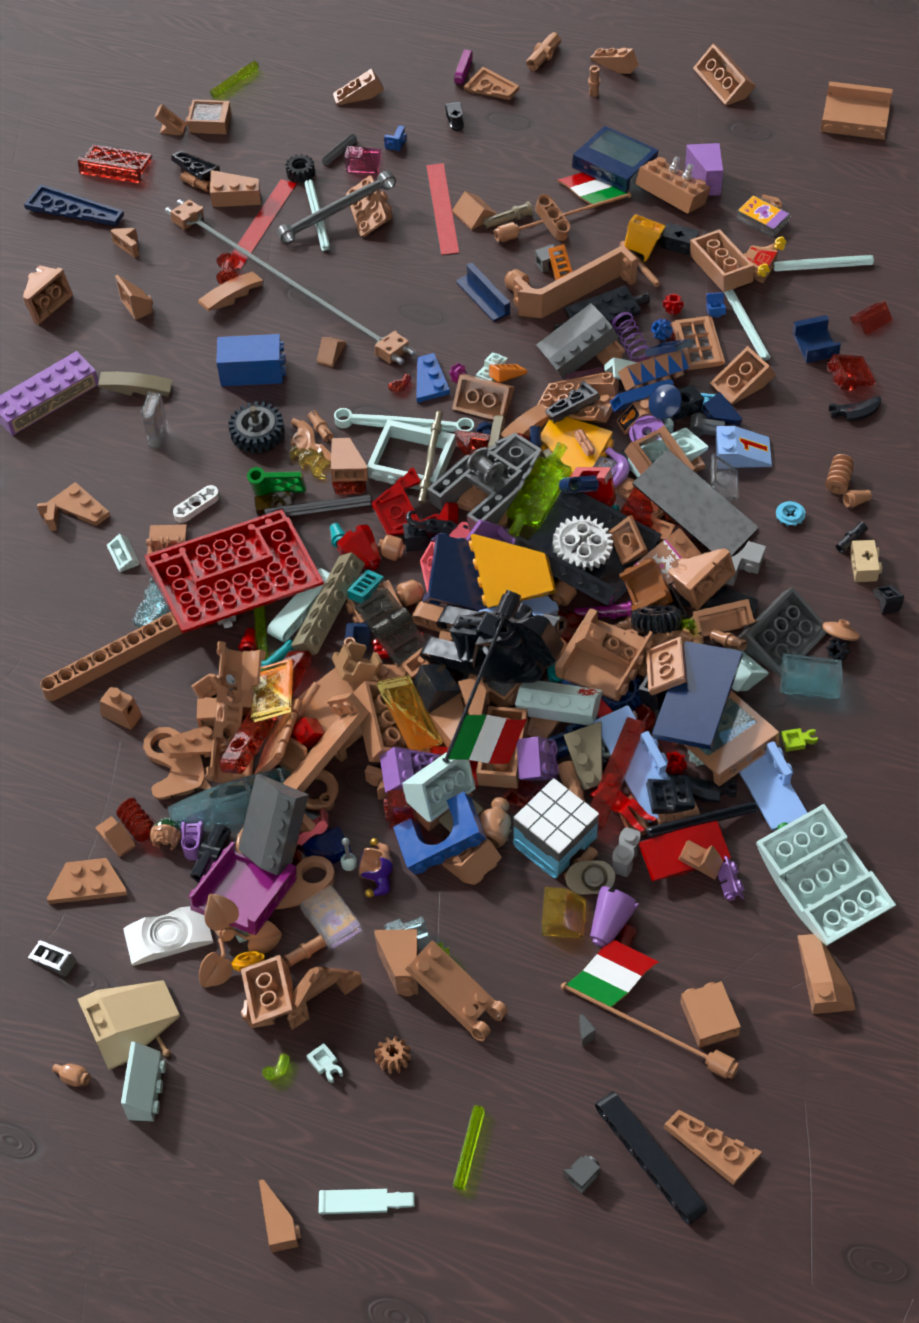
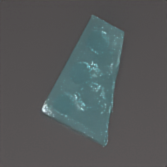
(151, 607)

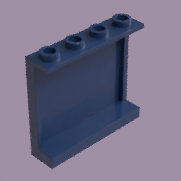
(453, 575)

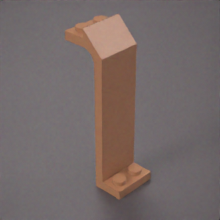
(546, 300)
(351, 714)

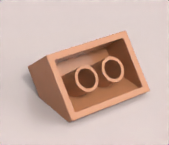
(482, 397)

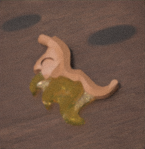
(306, 449)

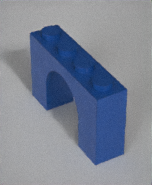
(466, 833)

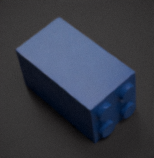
(250, 360)

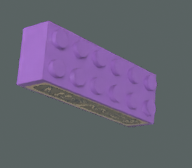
(46, 392)

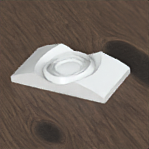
(166, 935)

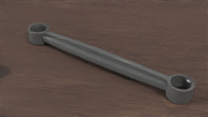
(336, 206)

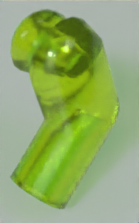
(272, 1073)

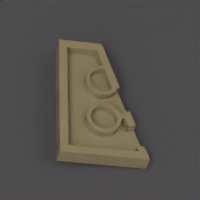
(586, 753)

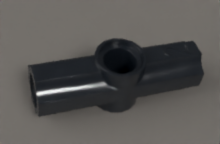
(210, 851)

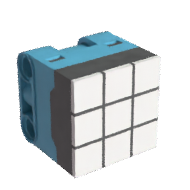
(554, 828)

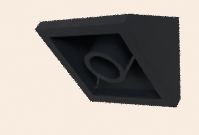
(435, 685)

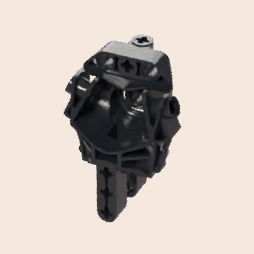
(520, 653)

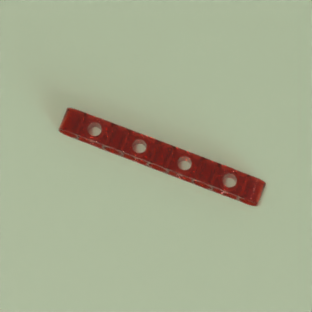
(253, 734)

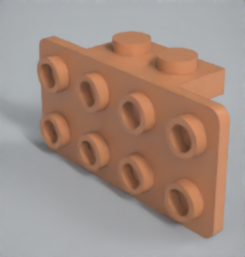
(371, 210)

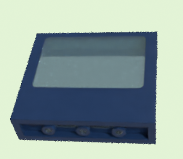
(613, 157)

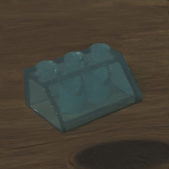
(811, 676)

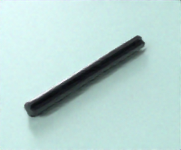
(321, 506)
(717, 815)

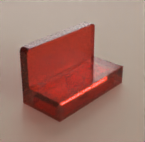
(872, 317)

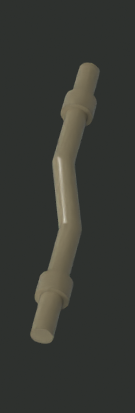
(425, 484)

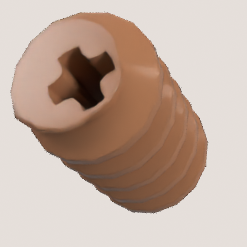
(839, 474)

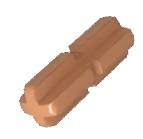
(583, 441)

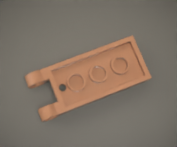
(455, 990)

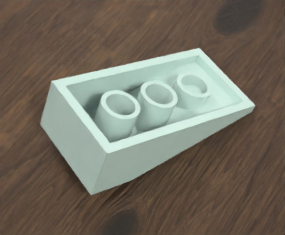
(687, 441)

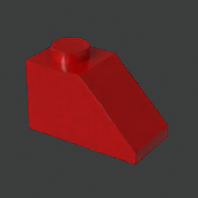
(307, 731)

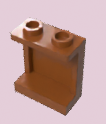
(646, 584)

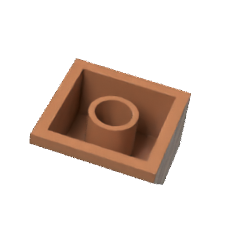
(473, 862)

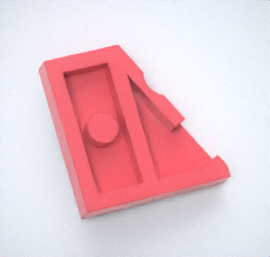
(321, 826)

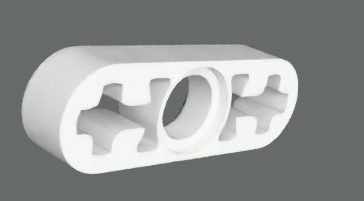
(191, 511)

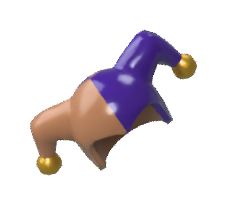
(376, 866)

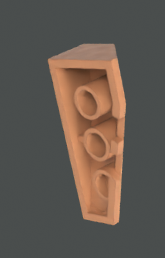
(824, 980)

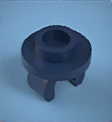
(484, 428)

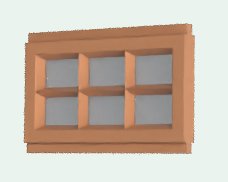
(706, 346)

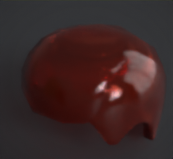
(645, 714)

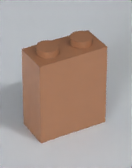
(710, 1014)

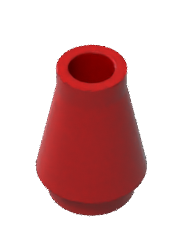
(248, 641)

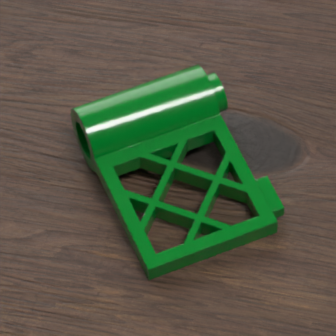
(273, 482)

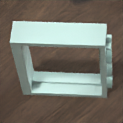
(414, 434)

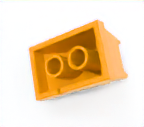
(643, 235)

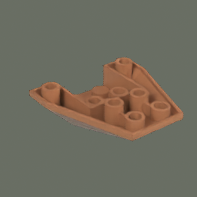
(600, 411)

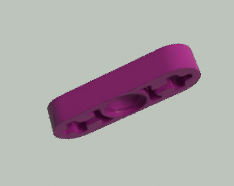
(463, 67)

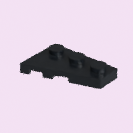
(196, 166)

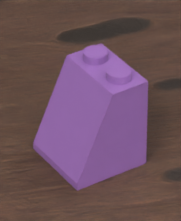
(706, 165)

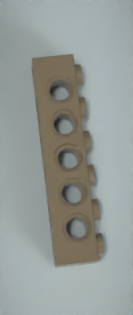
(328, 603)

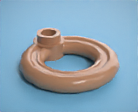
(331, 793)

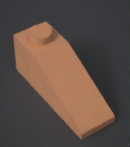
(279, 1223)

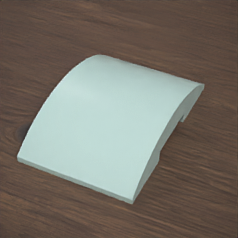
(823, 876)

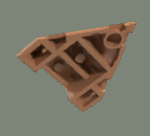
(315, 982)

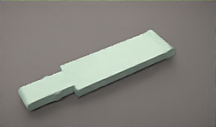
(362, 1201)

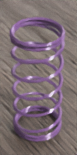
(638, 340)

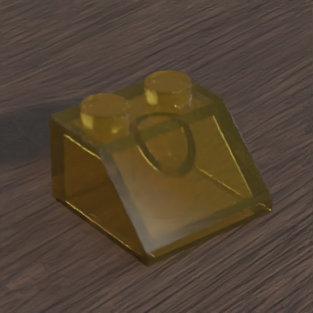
(563, 913)

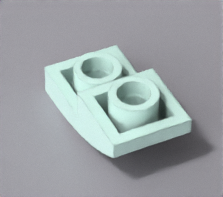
(491, 359)

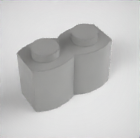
(626, 851)

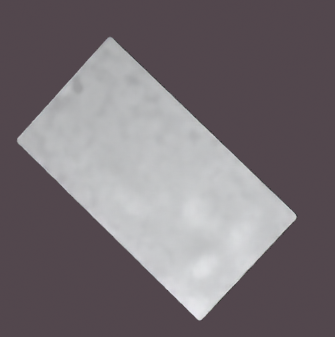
(694, 504)

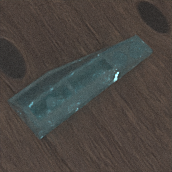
(221, 803)

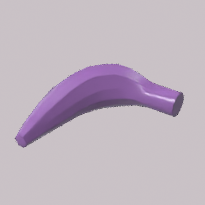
(622, 466)

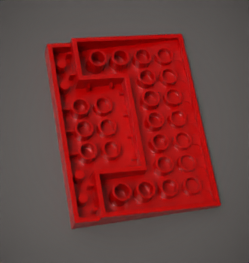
(233, 570)

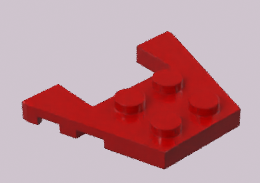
(394, 505)

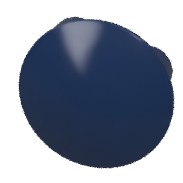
(665, 402)

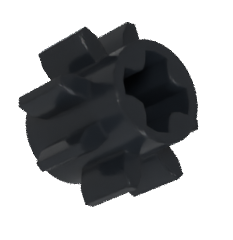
(838, 649)

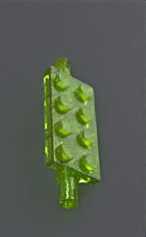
(538, 491)

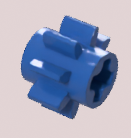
(662, 329)

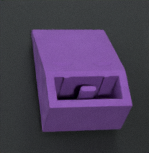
(402, 764)

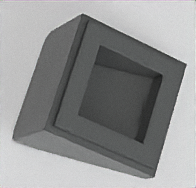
(587, 1031)

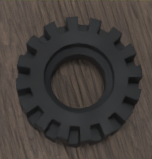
(296, 174)

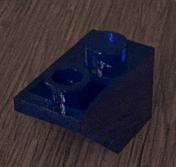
(327, 845)

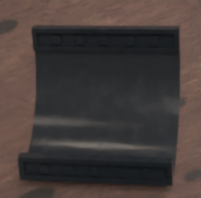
(601, 582)

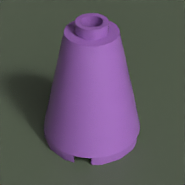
(611, 915)

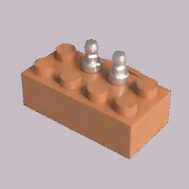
(672, 184)

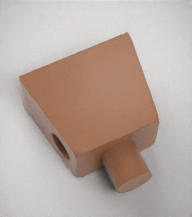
(120, 708)

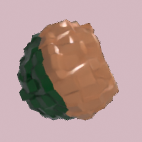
(165, 832)

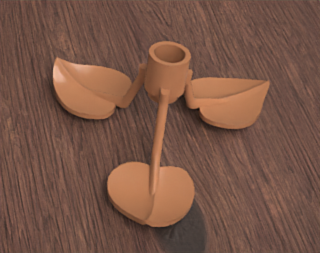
(217, 916)

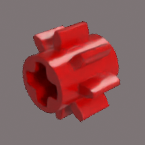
(673, 304)
(676, 763)

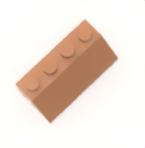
(724, 76)

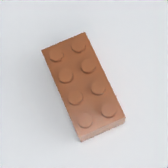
(721, 260)
(503, 774)

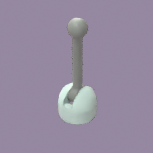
(348, 860)

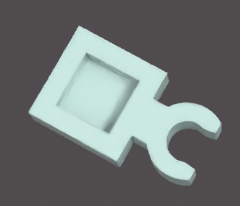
(324, 1061)

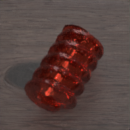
(135, 819)

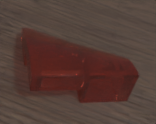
(639, 507)
(523, 795)

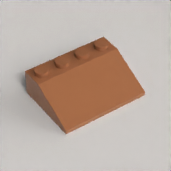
(379, 726)

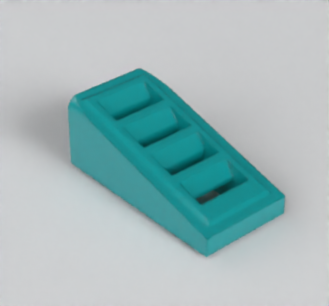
(353, 591)

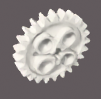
(594, 553)

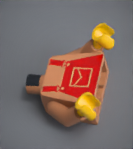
(764, 258)

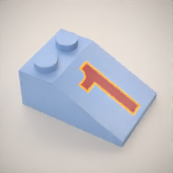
(742, 447)

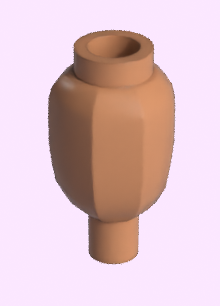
(72, 1074)

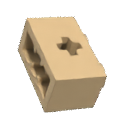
(865, 561)

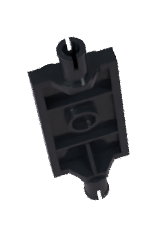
(610, 304)

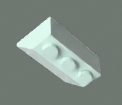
(142, 1083)

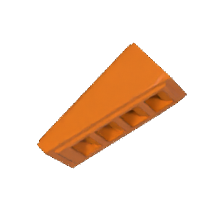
(567, 268)
(504, 372)

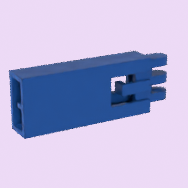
(626, 399)

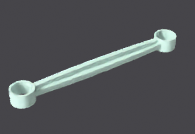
(380, 421)

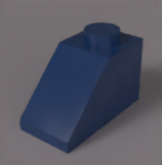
(720, 409)

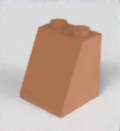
(396, 952)

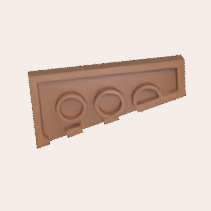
(720, 1152)

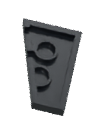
(573, 403)

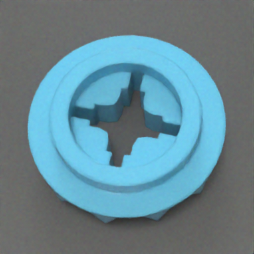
(790, 507)

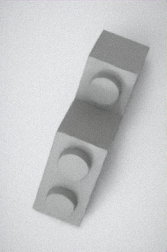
(748, 559)

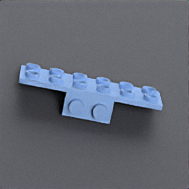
(647, 761)
(771, 787)

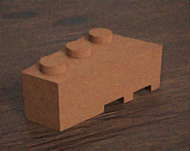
(234, 190)

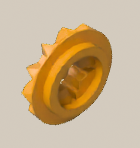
(247, 959)

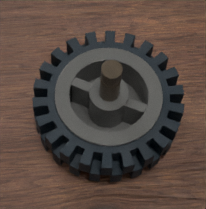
(256, 427)

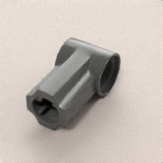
(701, 425)

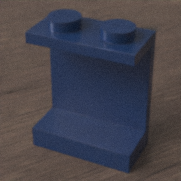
(814, 339)

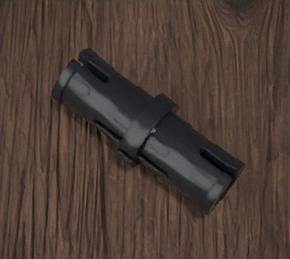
(844, 544)

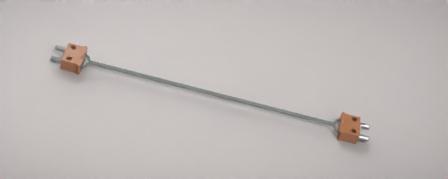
(390, 346)

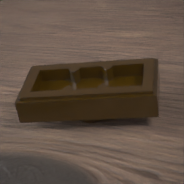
(272, 500)

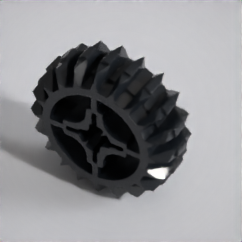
(656, 619)

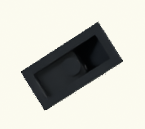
(889, 598)

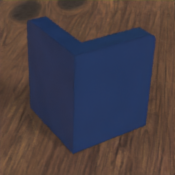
(359, 632)

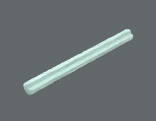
(314, 204)
(823, 263)
(747, 325)

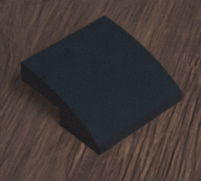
(670, 795)

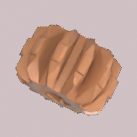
(385, 1051)

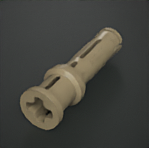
(515, 213)

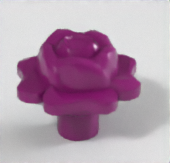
(456, 371)

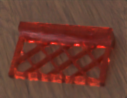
(118, 169)

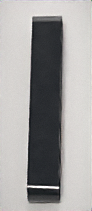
(651, 1158)

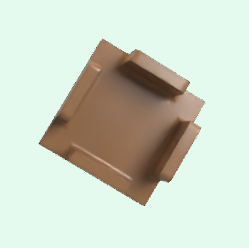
(354, 667)

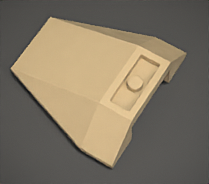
(127, 1016)

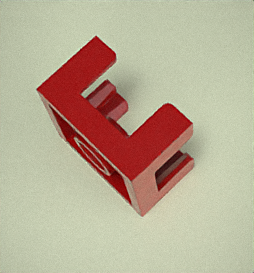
(606, 491)

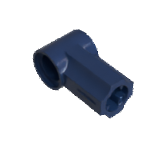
(579, 484)

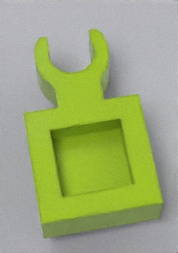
(796, 740)

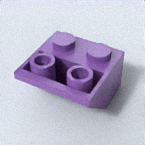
(537, 759)

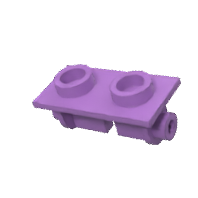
(734, 885)

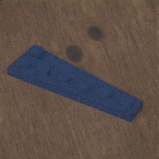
(60, 203)

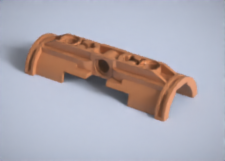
(246, 671)

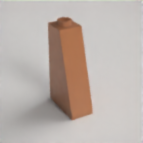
(447, 718)

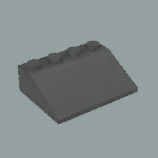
(577, 340)
(783, 628)
(272, 824)

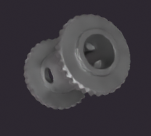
(479, 461)

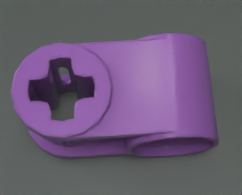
(193, 837)

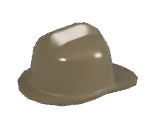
(589, 876)

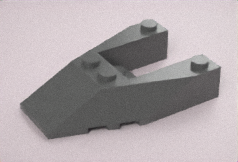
(518, 460)

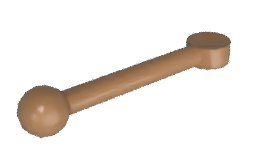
(166, 1052)

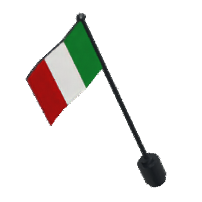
(487, 736)

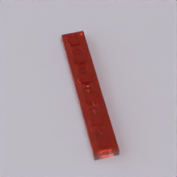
(617, 769)

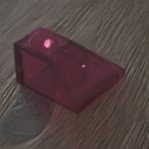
(362, 159)

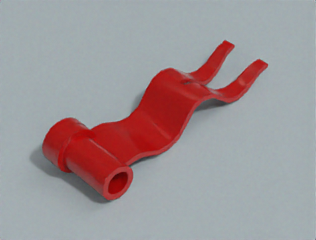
(621, 806)

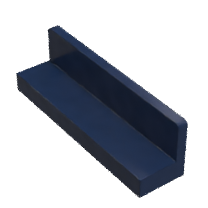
(484, 293)

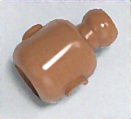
(496, 822)

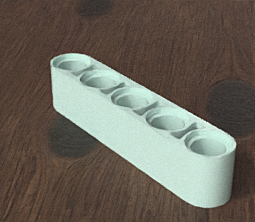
(295, 612)

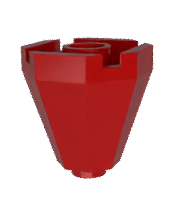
(362, 545)

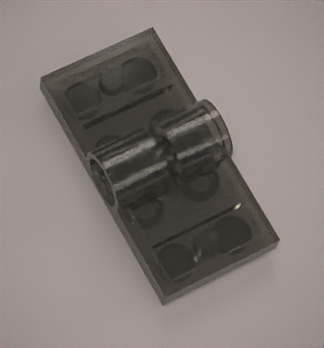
(391, 626)

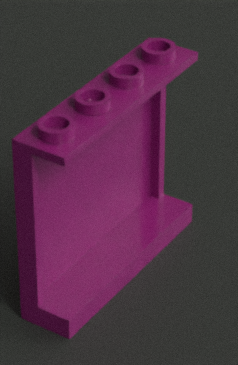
(247, 885)

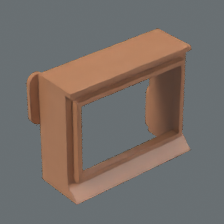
(641, 460)
(722, 618)

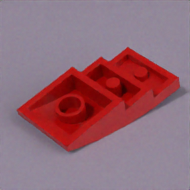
(663, 851)

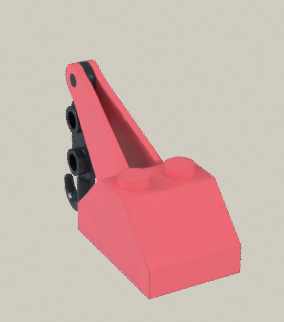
(435, 526)

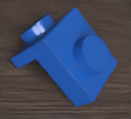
(396, 142)
(715, 304)

